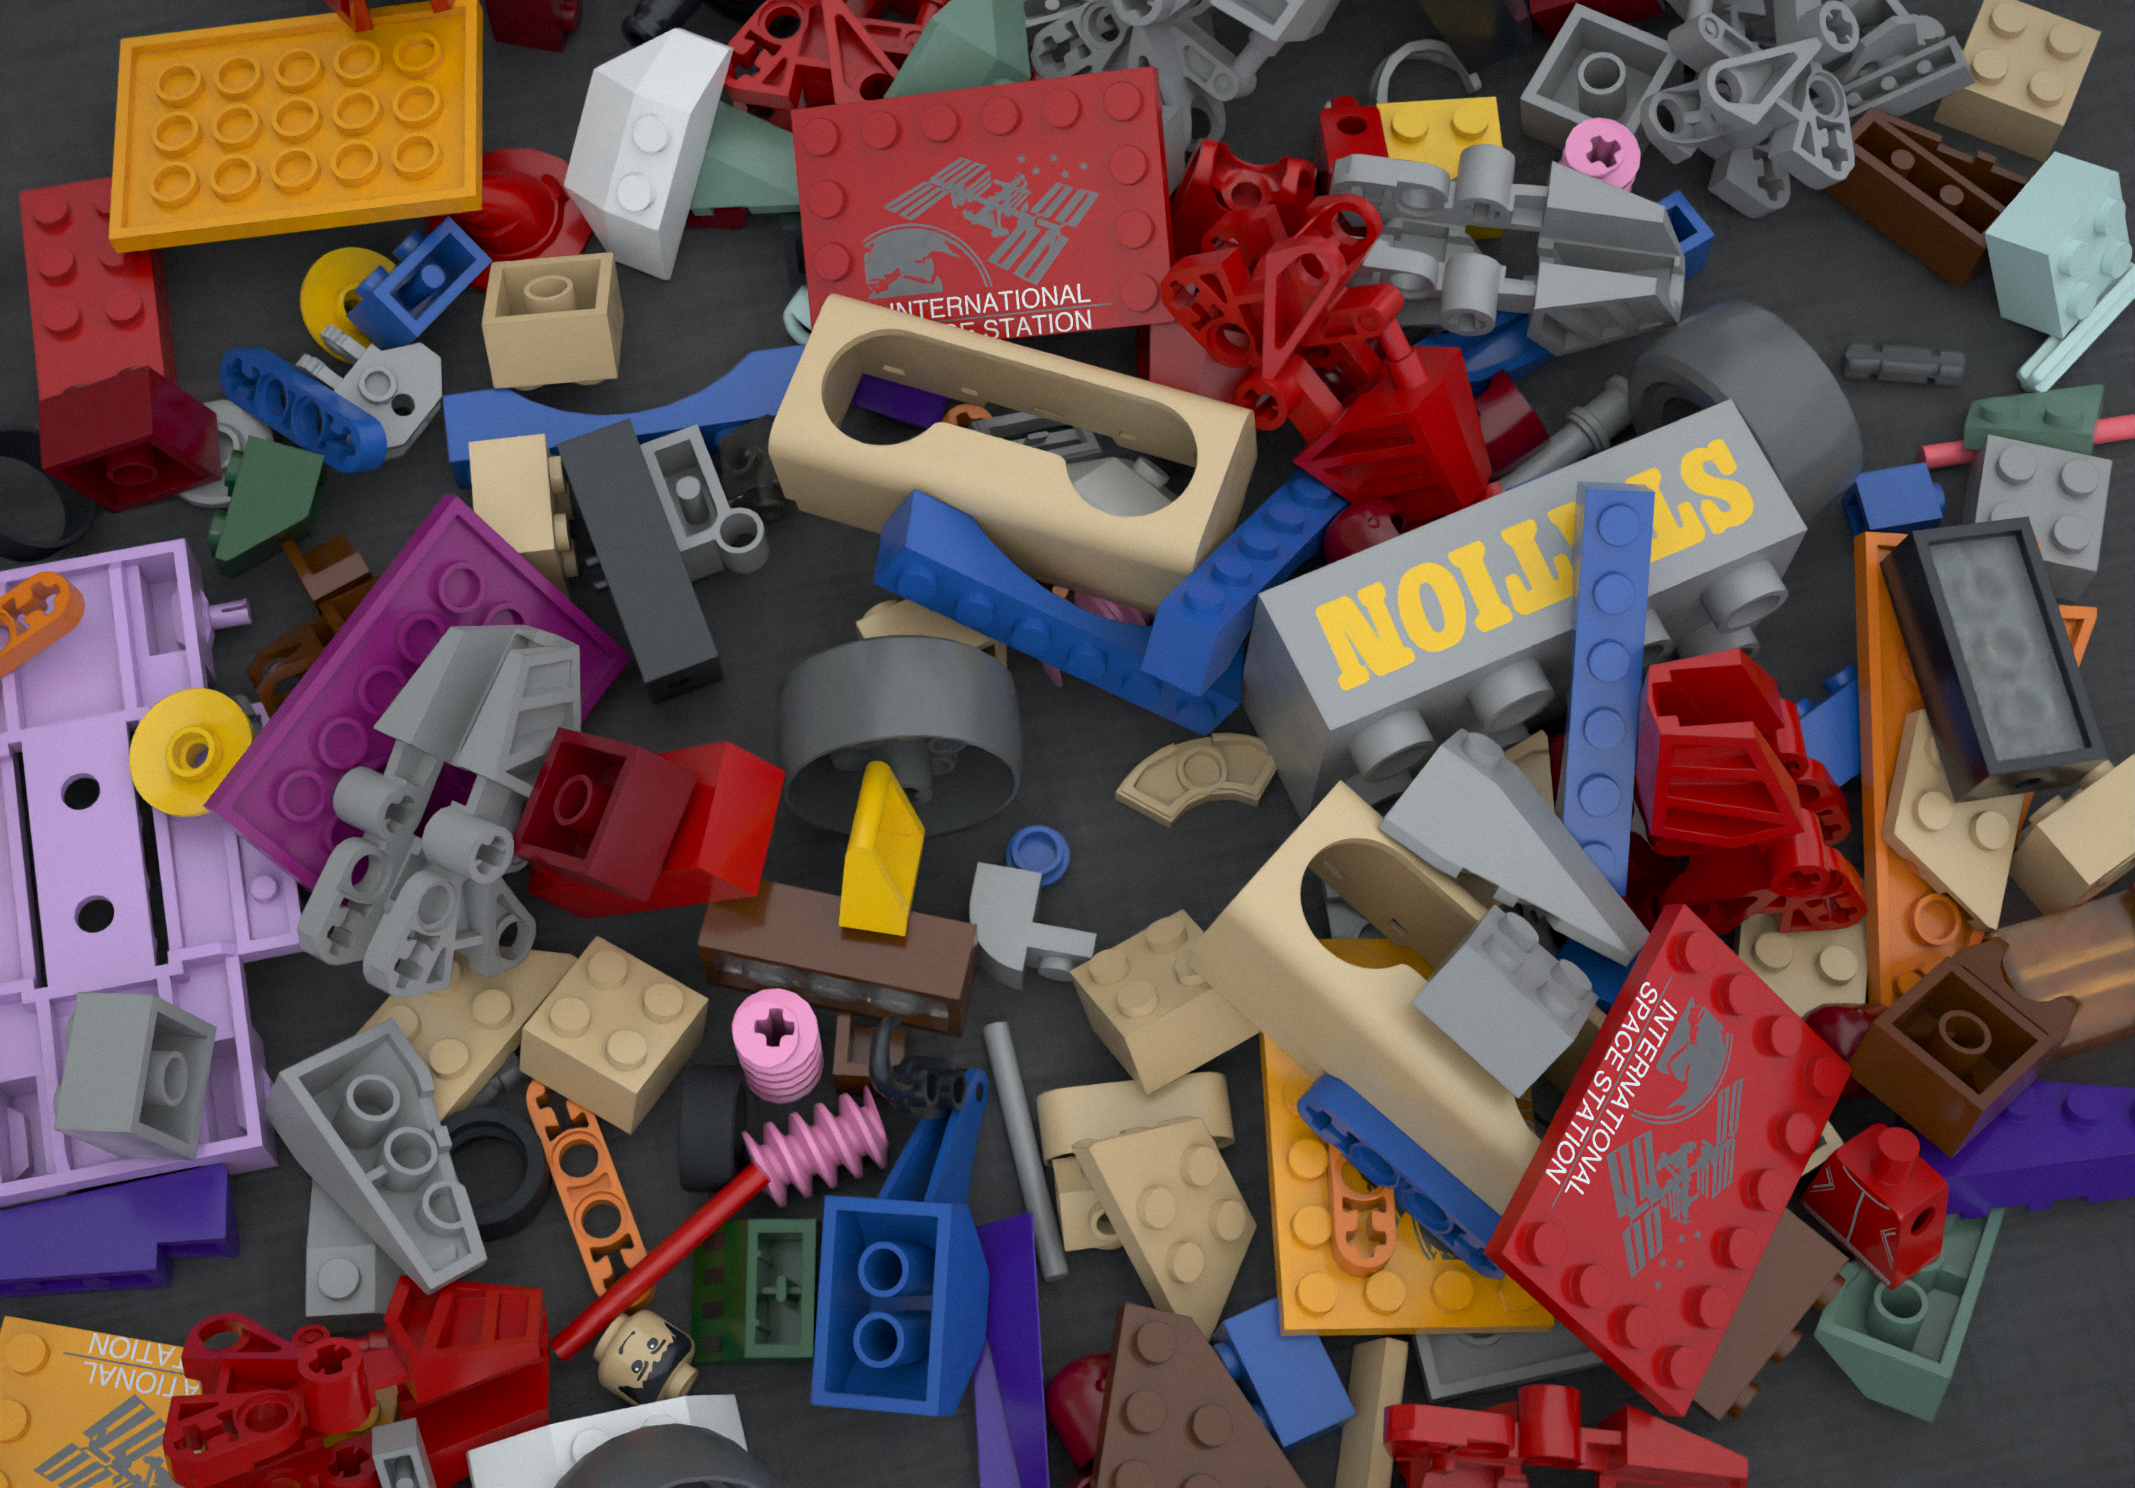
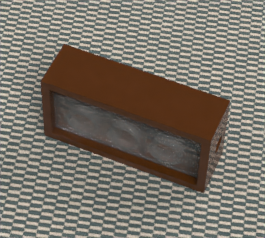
(794, 944)

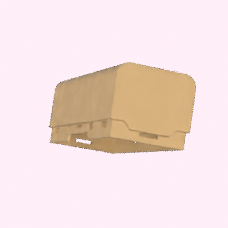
(1010, 488)
(1362, 1019)

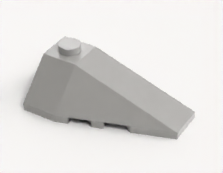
(1487, 817)
(375, 1143)
(345, 1270)

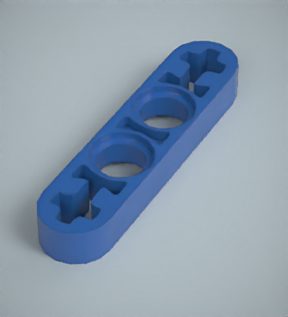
(299, 419)
(1418, 1180)

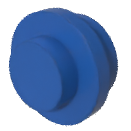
(1039, 850)

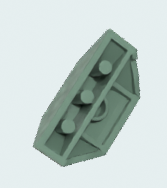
(967, 48)

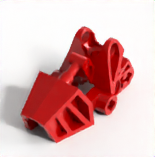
(831, 59)
(1209, 188)
(1406, 422)
(1721, 788)
(462, 1362)
(1544, 1430)

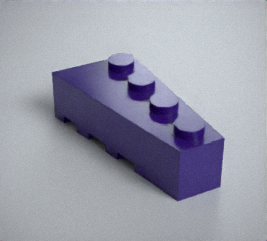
(2043, 1149)

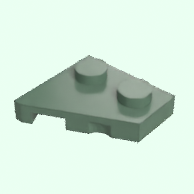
(2053, 419)

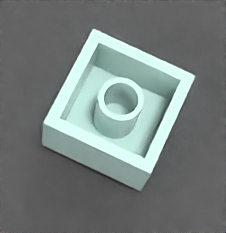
(2059, 245)

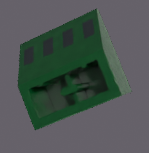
(272, 499)
(757, 1293)

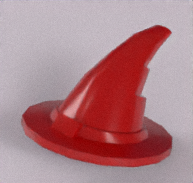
(523, 210)

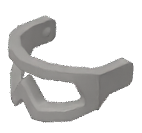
(1422, 49)

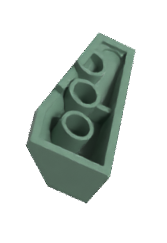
(746, 166)
(1908, 1339)

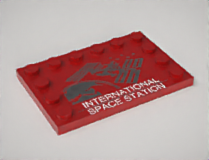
(993, 204)
(1670, 1161)

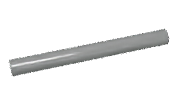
(1025, 1151)

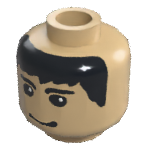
(645, 1359)

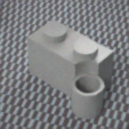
(699, 508)

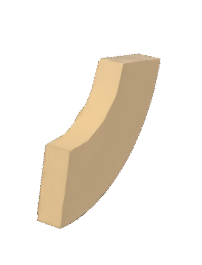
(1198, 772)

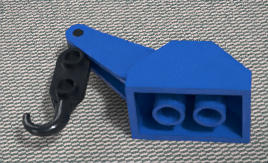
(907, 1269)

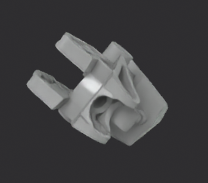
(1181, 44)
(1755, 104)
(1603, 252)
(489, 708)

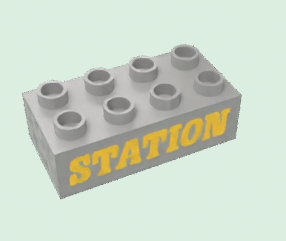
(1473, 613)

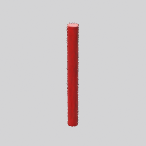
(659, 1261)

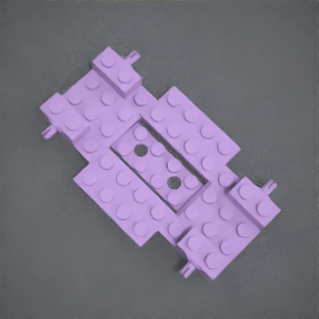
(223, 900)

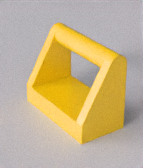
(881, 856)

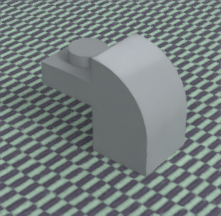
(1010, 940)

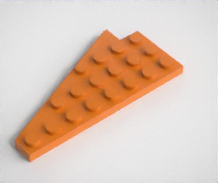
(1906, 919)

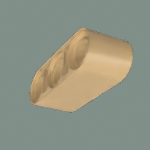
(1107, 1108)

